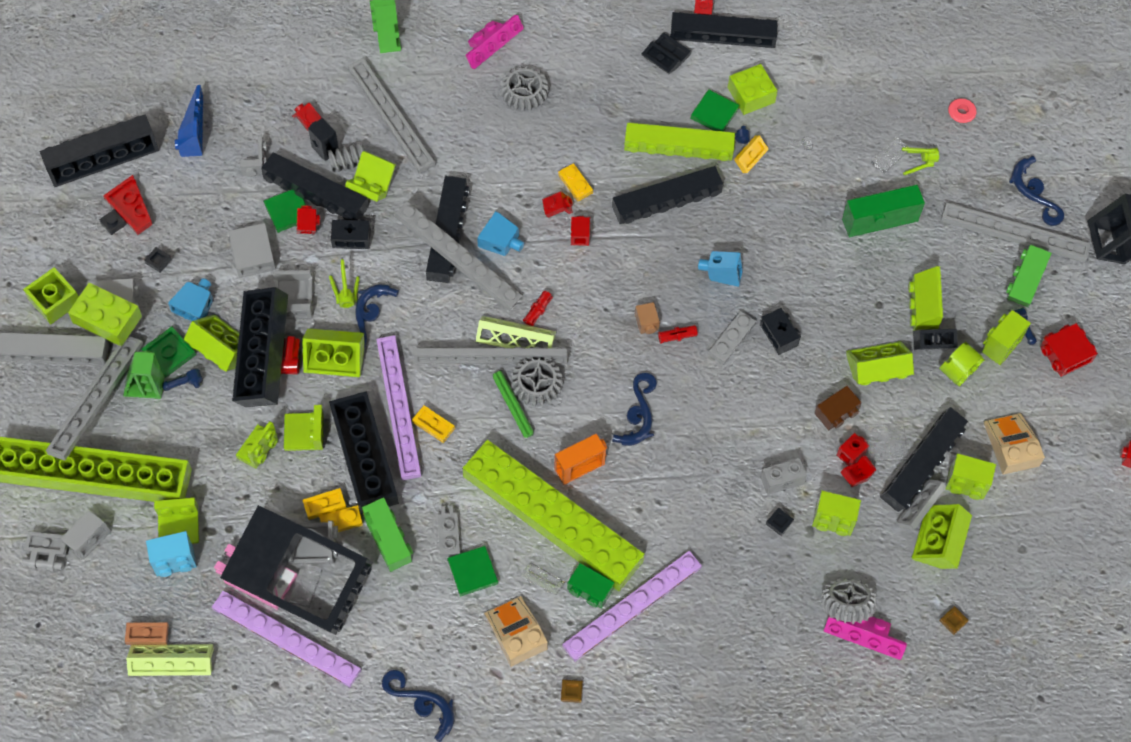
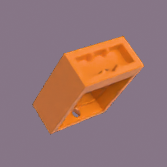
(580, 458)

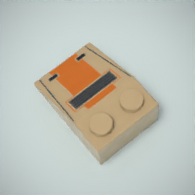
(1014, 443)
(516, 631)

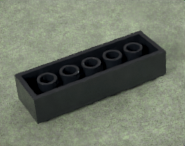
(99, 150)
(260, 347)
(363, 450)

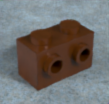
(838, 408)

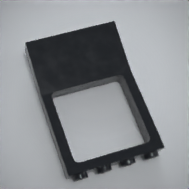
(265, 553)

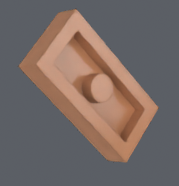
(147, 633)

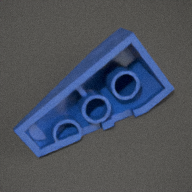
(191, 129)

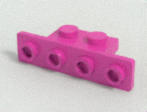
(491, 39)
(869, 634)

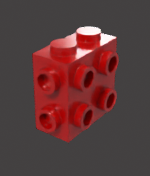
(1068, 349)

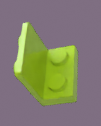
(372, 176)
(304, 430)
(257, 445)
(178, 517)

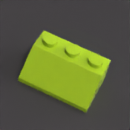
(926, 299)
(214, 340)
(333, 352)
(880, 363)
(942, 536)

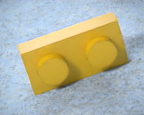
(751, 154)
(575, 182)
(433, 424)
(324, 503)
(344, 519)

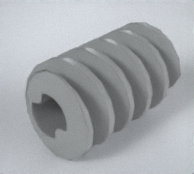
(346, 157)

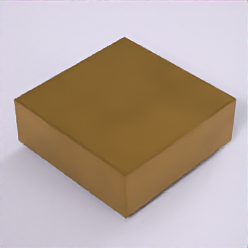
(954, 620)
(571, 691)

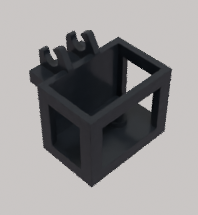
(1117, 219)

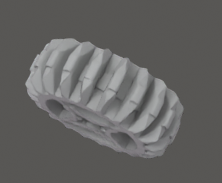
(527, 81)
(522, 378)
(849, 601)

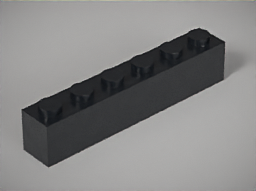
(724, 30)
(314, 187)
(667, 195)
(450, 220)
(924, 459)

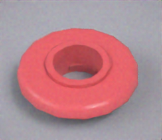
(963, 104)

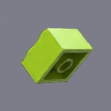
(752, 89)
(51, 295)
(1005, 337)
(970, 476)
(836, 513)

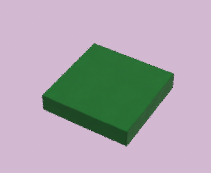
(714, 111)
(283, 209)
(170, 351)
(472, 571)

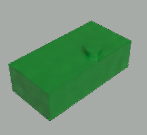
(883, 210)

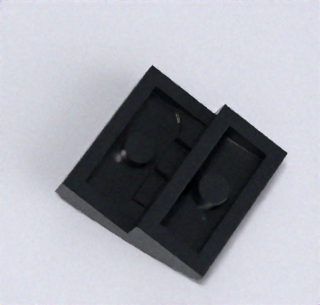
(666, 53)

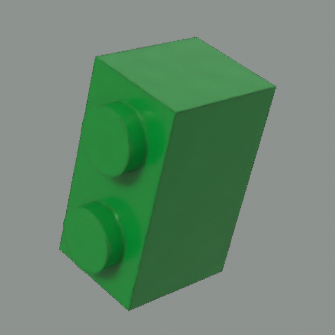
(590, 586)

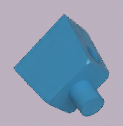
(500, 236)
(723, 267)
(192, 300)

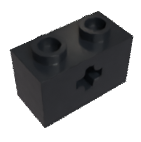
(323, 138)
(350, 234)
(780, 331)
(935, 339)

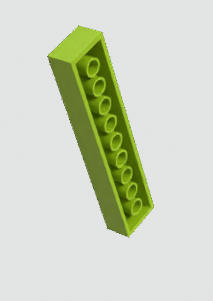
(94, 471)
(553, 514)

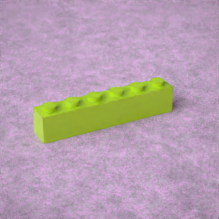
(679, 141)

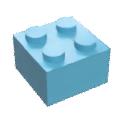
(171, 554)

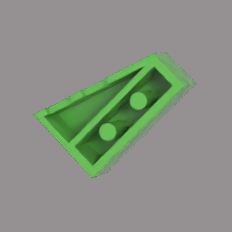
(385, 24)
(1028, 275)
(144, 377)
(387, 534)

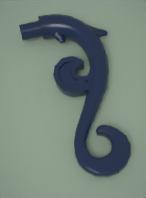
(1034, 194)
(361, 316)
(633, 439)
(422, 696)

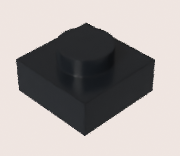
(112, 222)
(158, 259)
(779, 521)

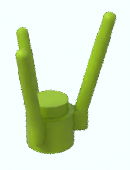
(928, 155)
(346, 298)

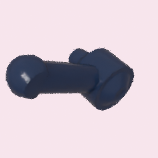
(742, 135)
(1029, 335)
(192, 377)

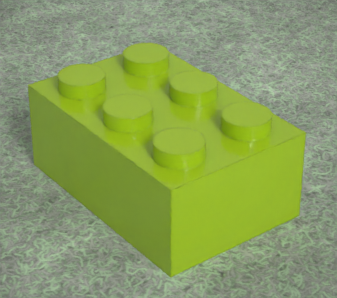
(105, 314)

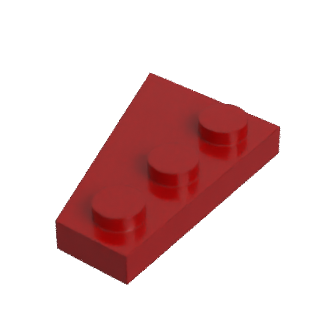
(129, 205)

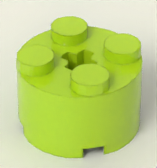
(962, 364)

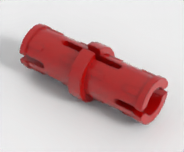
(538, 308)
(677, 334)

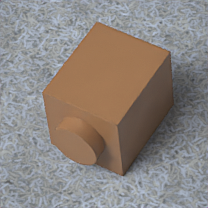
(647, 318)

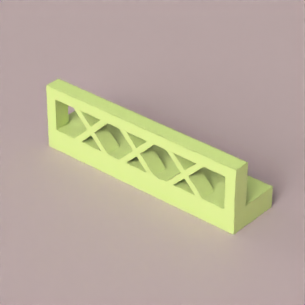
(512, 329)
(170, 661)

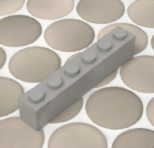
(53, 348)

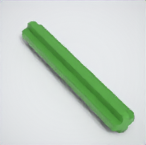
(513, 404)

